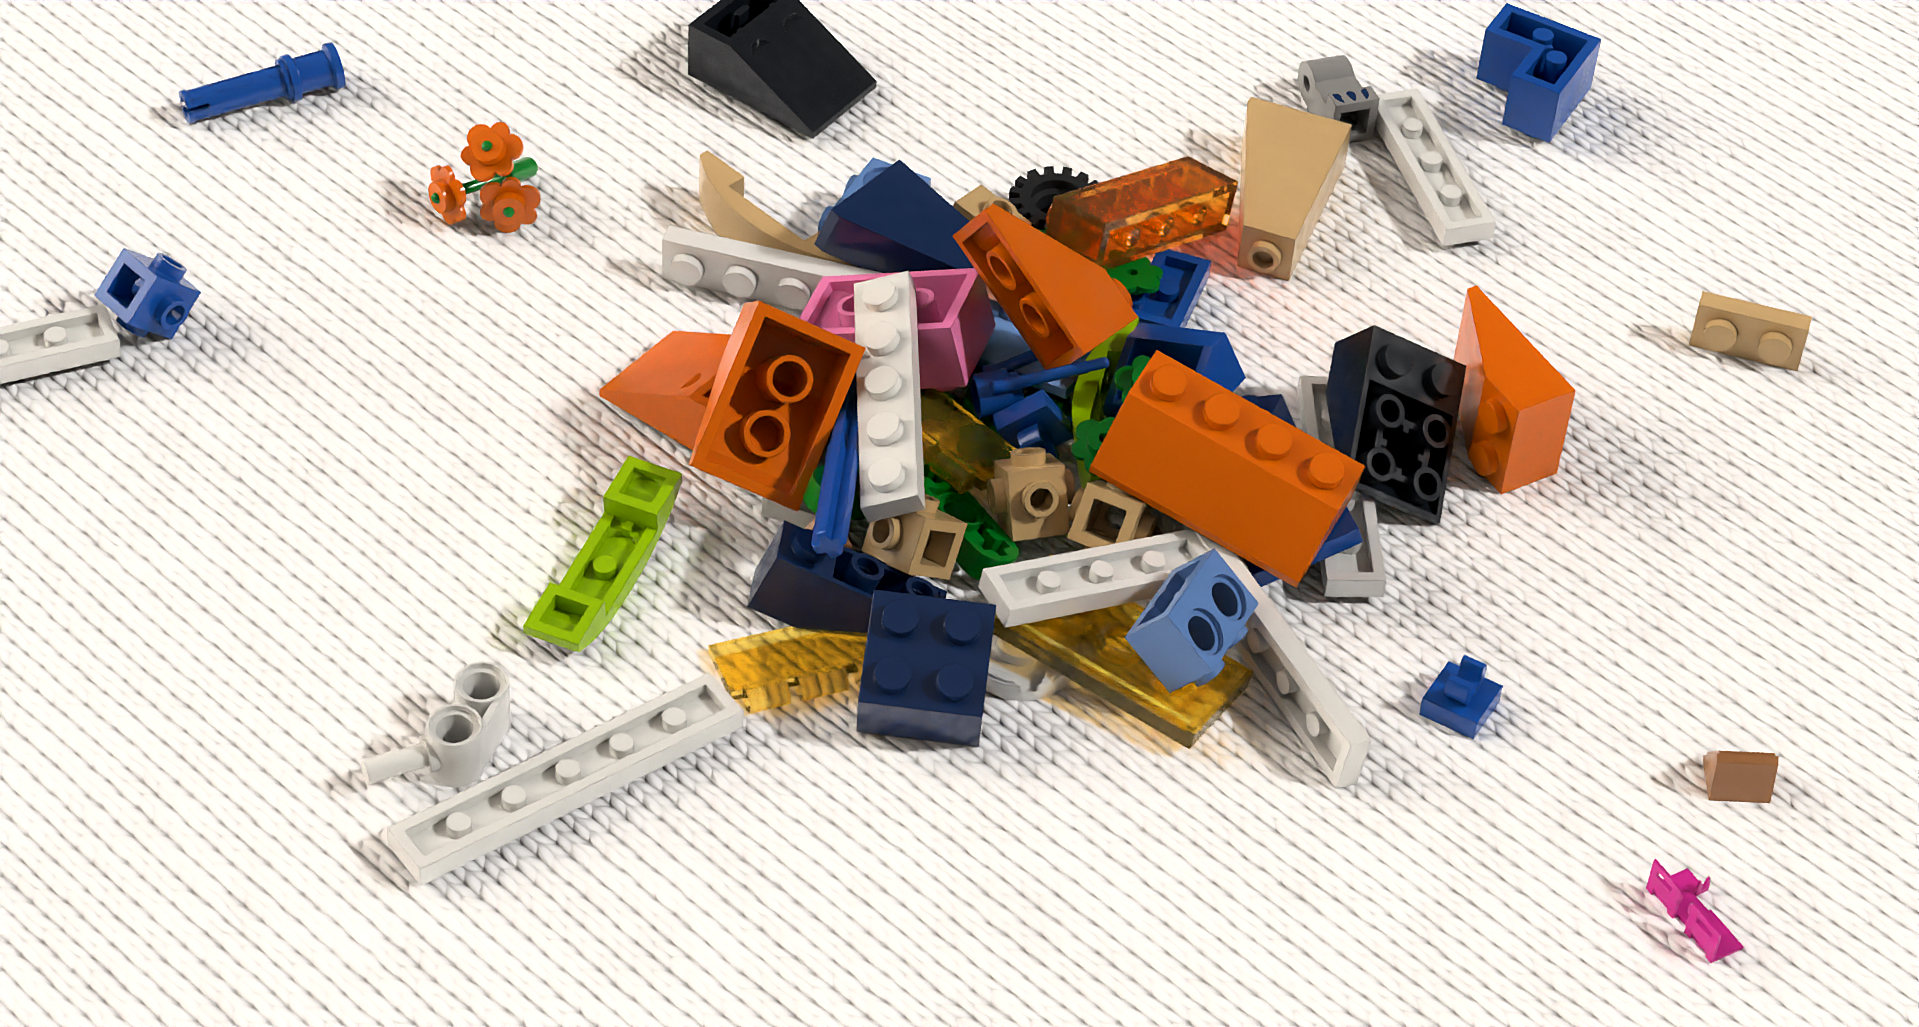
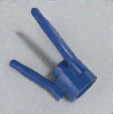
(998, 387)

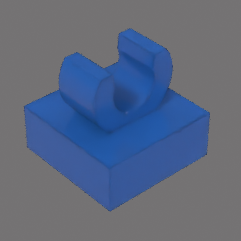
(1034, 423)
(1461, 697)

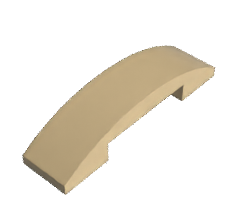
(739, 219)

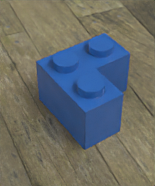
(1540, 66)

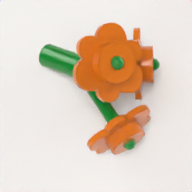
(496, 177)

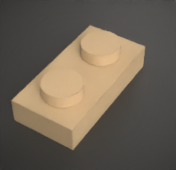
(1750, 331)

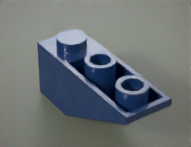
(824, 591)

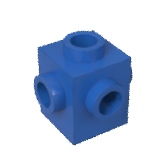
(148, 293)

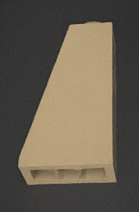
(1285, 183)

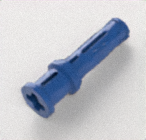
(287, 78)

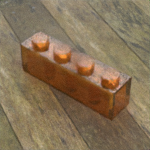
(1143, 212)

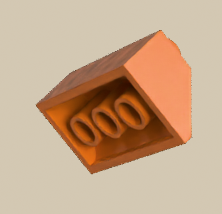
(1226, 468)

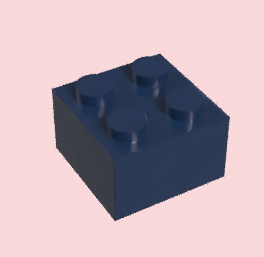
(925, 668)

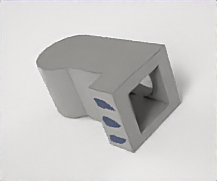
(1334, 92)

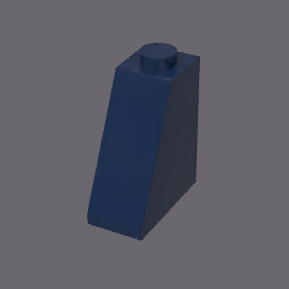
(895, 226)

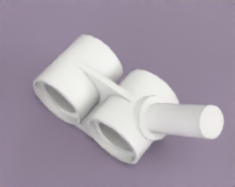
(458, 735)

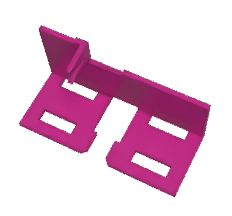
(1679, 895)

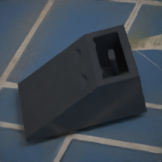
(777, 62)
(1396, 416)

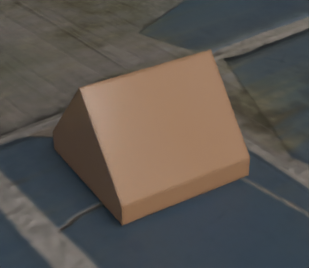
(1740, 776)

